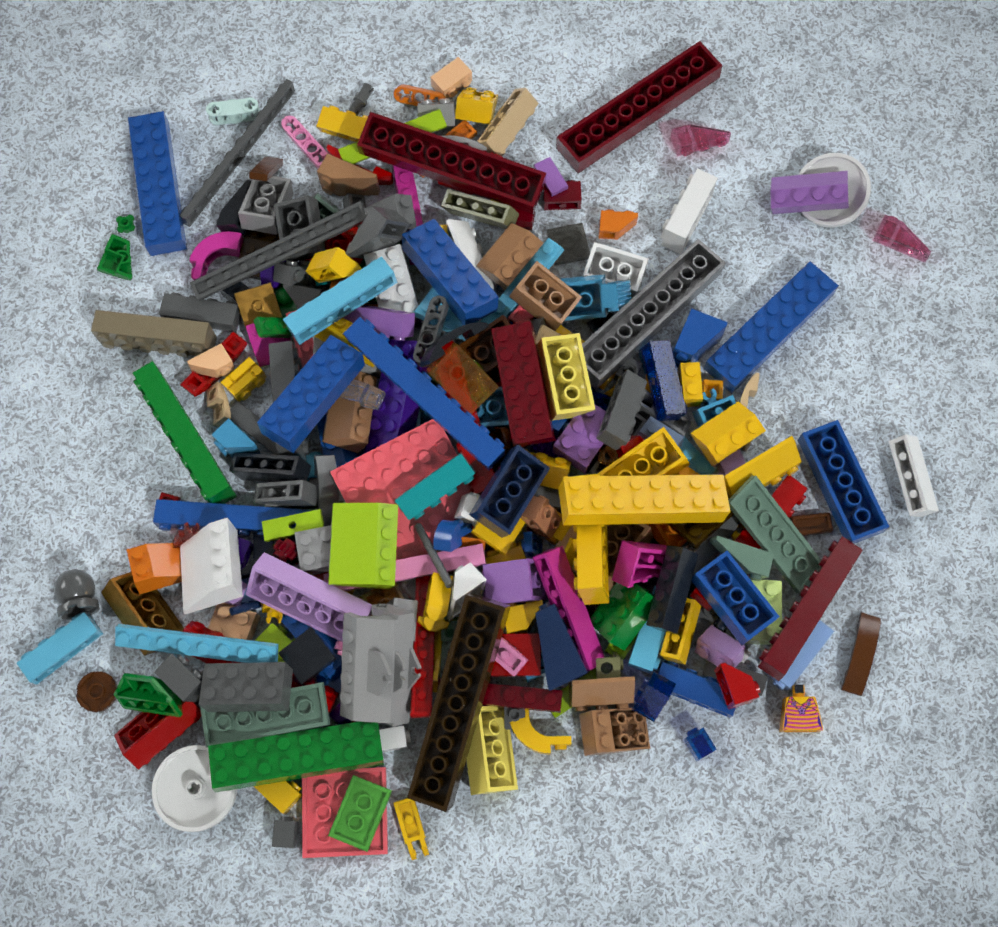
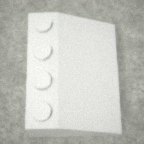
(211, 567)

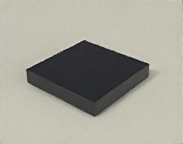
(307, 656)

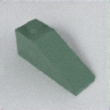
(752, 560)

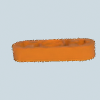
(407, 90)

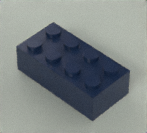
(509, 491)

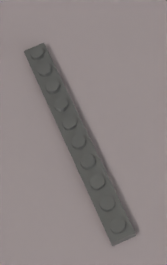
(237, 153)
(279, 251)

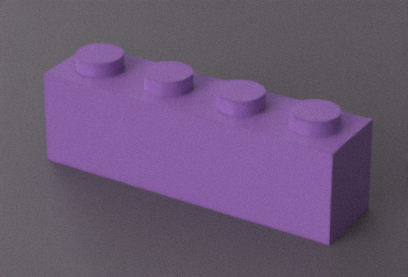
(388, 321)

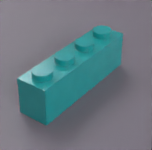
(435, 486)

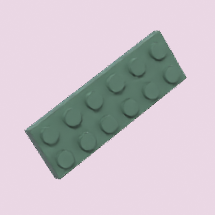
(774, 533)
(306, 711)

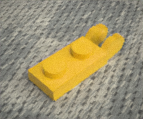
(411, 825)

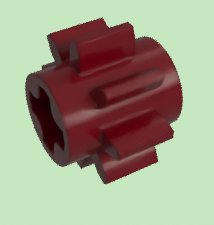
(285, 550)

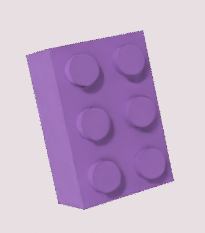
(579, 440)

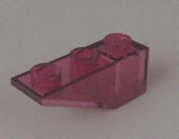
(697, 138)

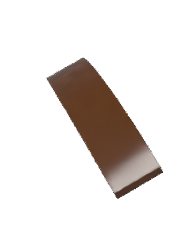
(862, 654)

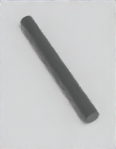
(433, 555)

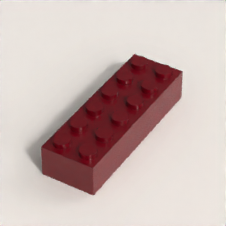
(523, 384)

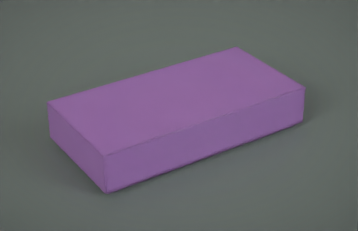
(554, 181)

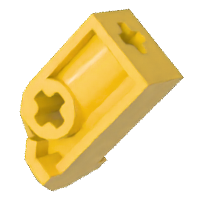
(436, 605)

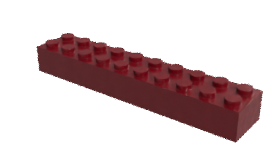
(638, 107)
(451, 162)

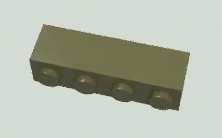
(479, 209)

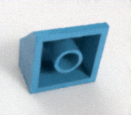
(232, 440)

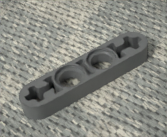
(434, 331)

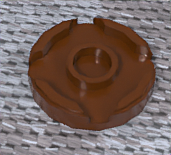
(101, 687)

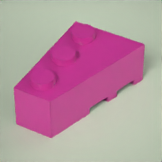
(638, 562)

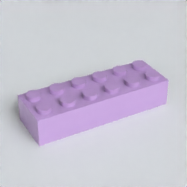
(303, 596)

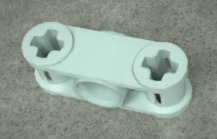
(232, 111)

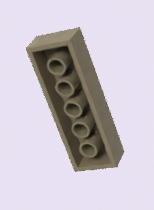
(152, 333)

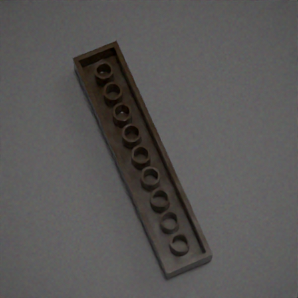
(458, 702)

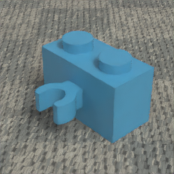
(712, 408)

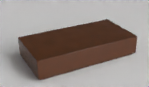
(813, 523)

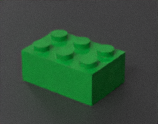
(624, 614)

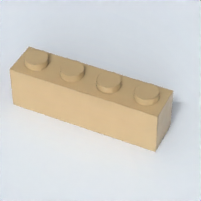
(508, 121)

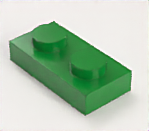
(271, 327)

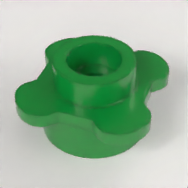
(129, 227)

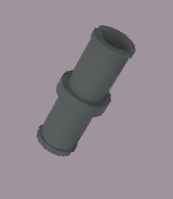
(361, 99)

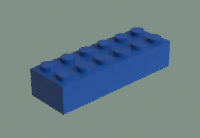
(450, 272)
(311, 393)
(842, 482)

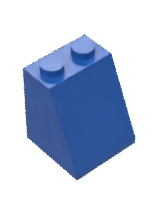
(698, 337)

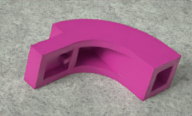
(211, 248)

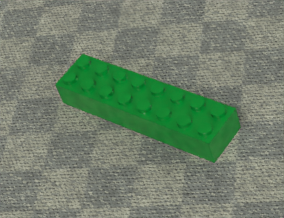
(183, 435)
(294, 755)

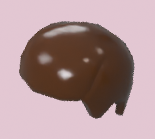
(504, 436)

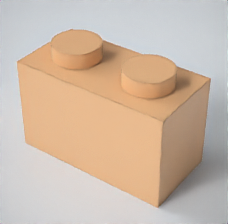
(452, 78)

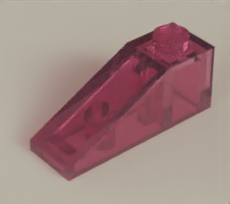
(899, 237)

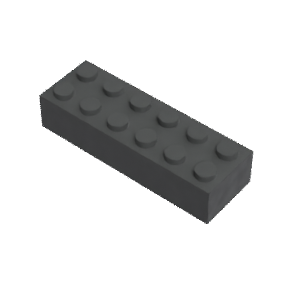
(284, 367)

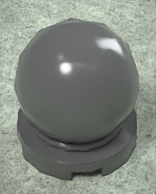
(75, 592)

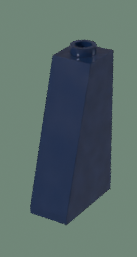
(558, 648)

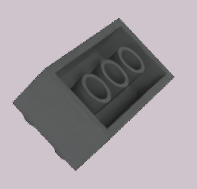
(246, 687)

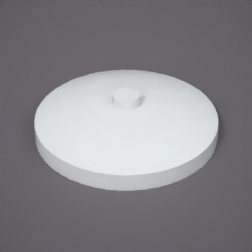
(858, 189)
(185, 792)

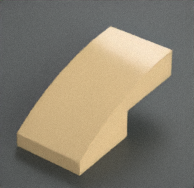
(219, 403)

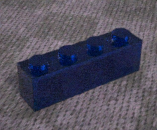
(663, 380)

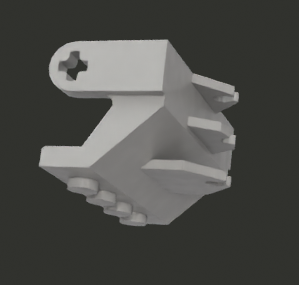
(378, 665)

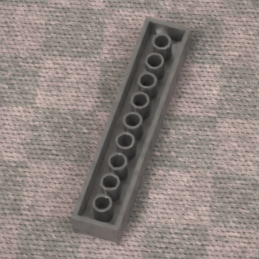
(650, 311)

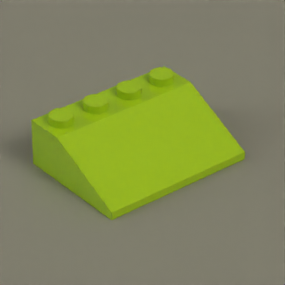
(363, 545)

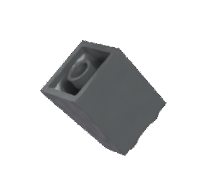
(400, 203)

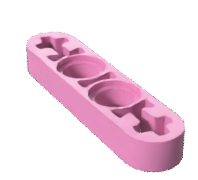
(305, 143)

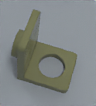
(616, 662)

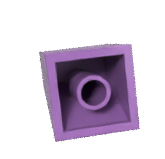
(513, 582)

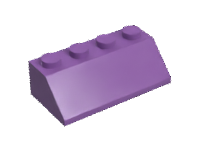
(809, 192)

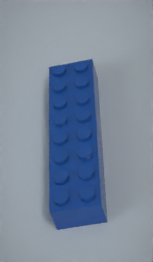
(157, 183)
(770, 327)

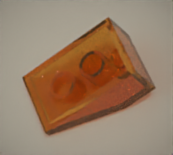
(462, 378)

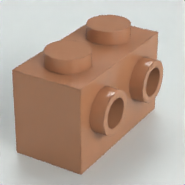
(541, 517)

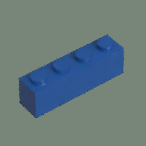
(696, 689)

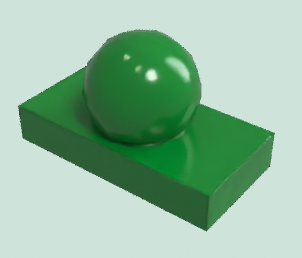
(284, 301)

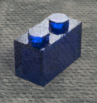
(653, 696)

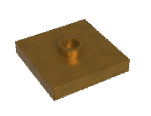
(257, 302)

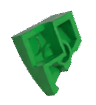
(116, 258)

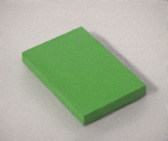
(360, 813)

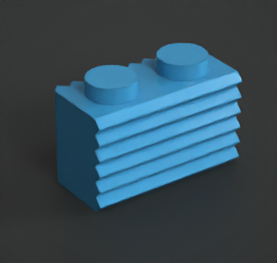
(615, 295)

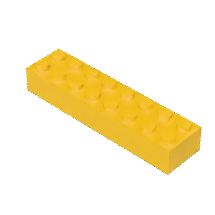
(643, 499)

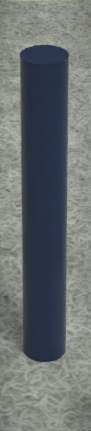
(245, 607)

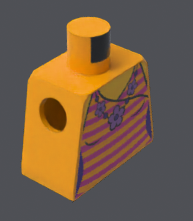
(800, 712)

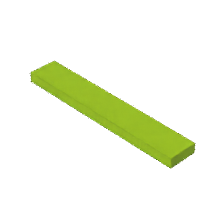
(430, 122)

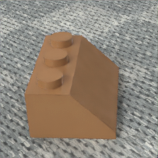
(509, 255)
(545, 296)
(601, 693)

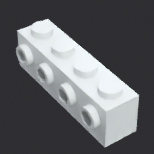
(913, 476)

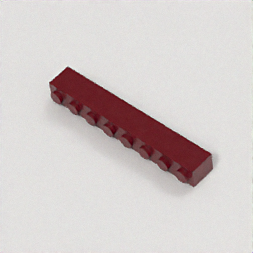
(809, 609)

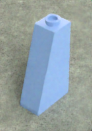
(811, 647)

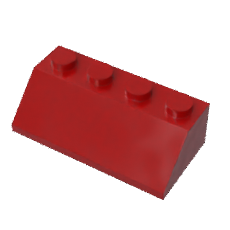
(152, 733)

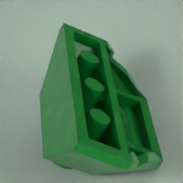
(147, 695)

